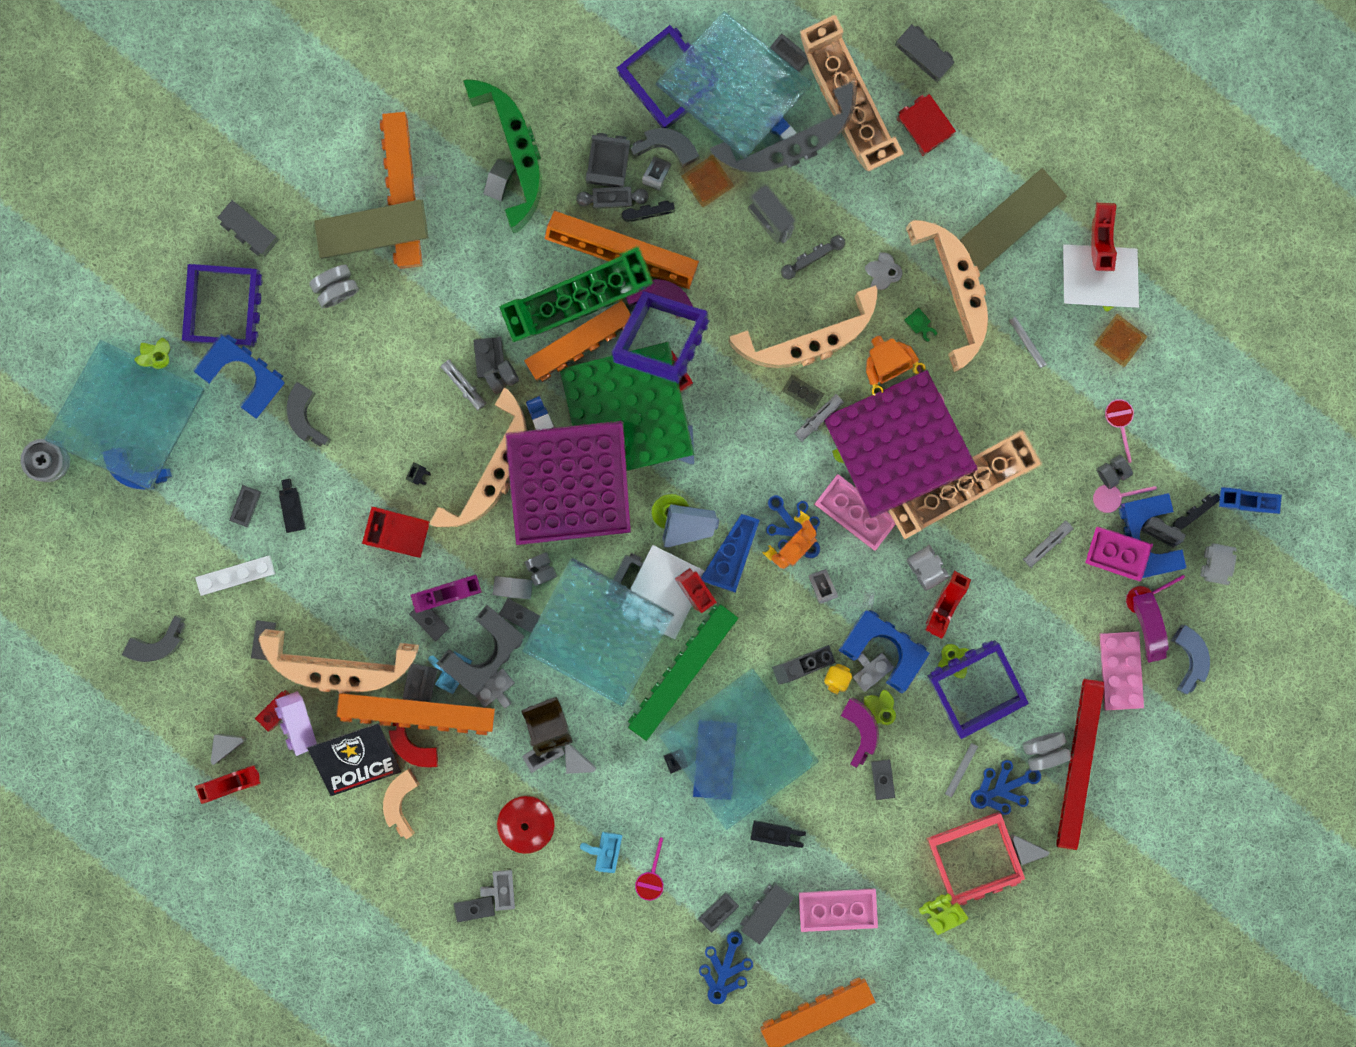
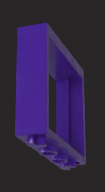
(636, 87)
(253, 316)
(673, 373)
(991, 715)

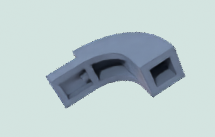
(1198, 657)

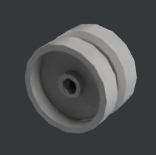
(334, 286)
(34, 463)
(1047, 751)

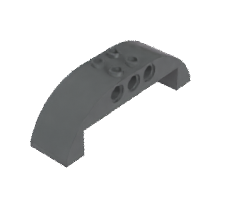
(825, 132)

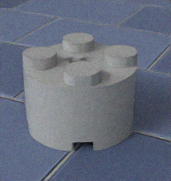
(1219, 563)
(927, 568)

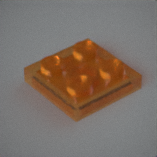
(707, 181)
(1120, 340)

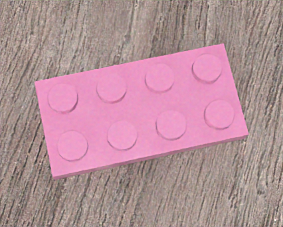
(846, 507)
(1121, 670)
(838, 910)

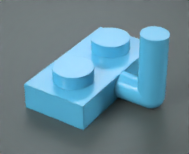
(445, 681)
(606, 853)

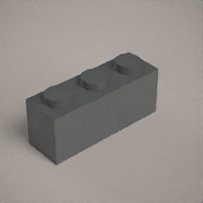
(925, 52)
(247, 229)
(766, 912)

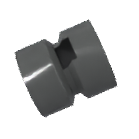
(508, 375)
(1110, 476)
(540, 569)

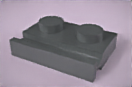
(488, 354)
(1169, 535)
(419, 683)

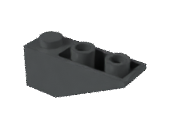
(803, 665)

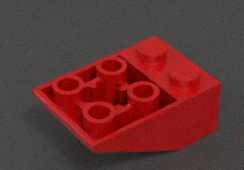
(395, 532)

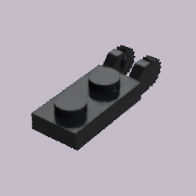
(647, 211)
(1194, 512)
(775, 834)

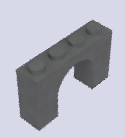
(772, 214)
(505, 641)

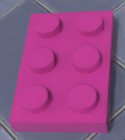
(1118, 553)

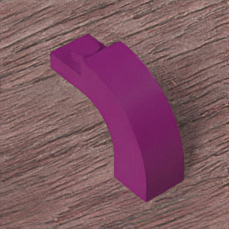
(663, 289)
(446, 593)
(1152, 626)
(867, 725)

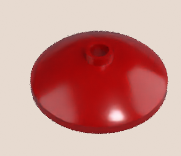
(530, 811)

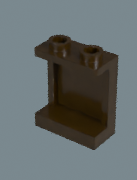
(547, 726)

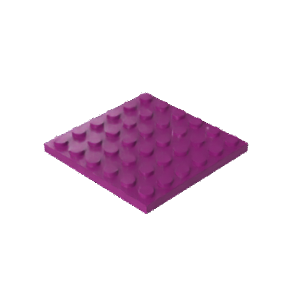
(899, 444)
(568, 482)

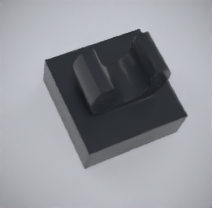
(416, 473)
(672, 764)

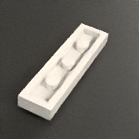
(235, 575)

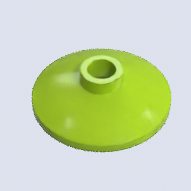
(659, 508)

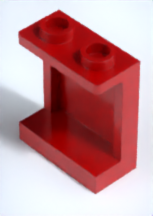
(926, 124)

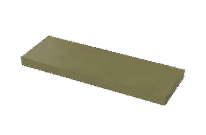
(1012, 219)
(371, 229)

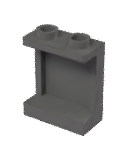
(608, 160)
(625, 565)

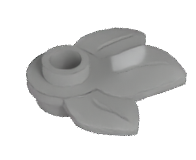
(880, 271)

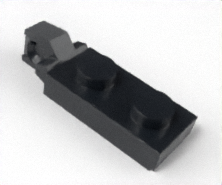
(291, 507)

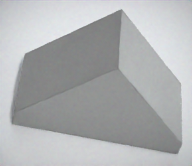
(656, 173)
(498, 179)
(822, 586)
(512, 587)
(224, 745)
(576, 761)
(536, 762)
(1027, 851)

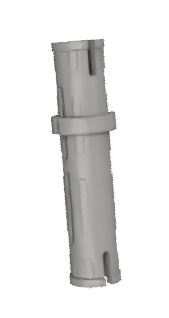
(478, 402)
(816, 420)
(1043, 548)

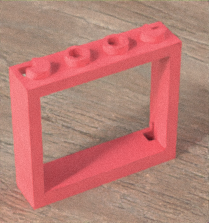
(994, 886)

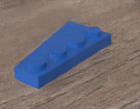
(731, 557)

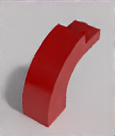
(1102, 238)
(946, 604)
(410, 752)
(227, 784)

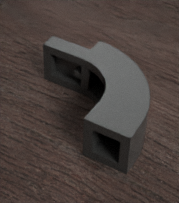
(668, 139)
(297, 415)
(147, 652)

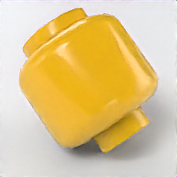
(838, 678)

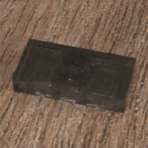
(802, 392)

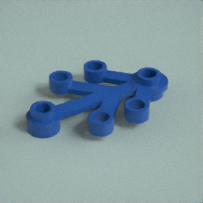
(793, 527)
(1002, 789)
(724, 971)

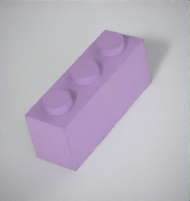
(295, 723)

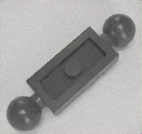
(612, 197)
(836, 243)

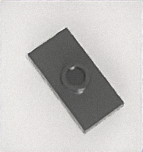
(789, 52)
(245, 506)
(519, 615)
(430, 623)
(257, 652)
(883, 779)
(474, 909)
(718, 912)

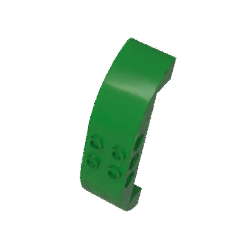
(511, 117)
(577, 296)

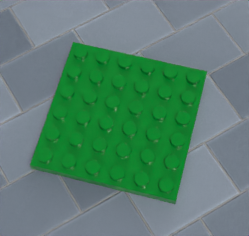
(645, 403)

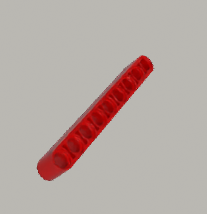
(1080, 765)

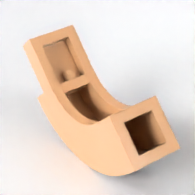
(393, 802)

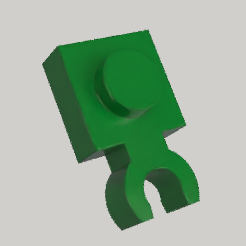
(918, 322)

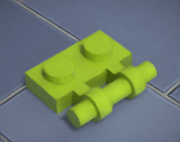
(945, 919)

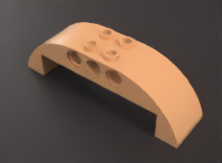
(834, 68)
(952, 254)
(780, 355)
(994, 468)
(480, 502)
(302, 668)

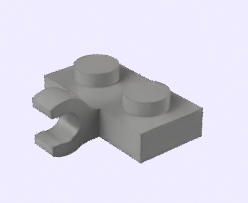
(871, 671)
(495, 688)
(502, 890)

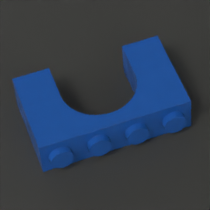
(226, 351)
(1135, 515)
(910, 654)

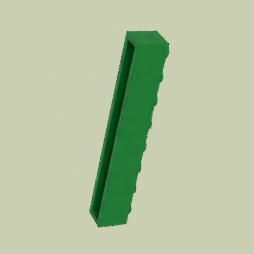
(683, 672)

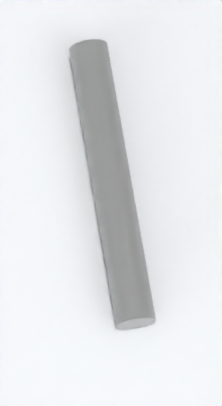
(1027, 341)
(961, 770)

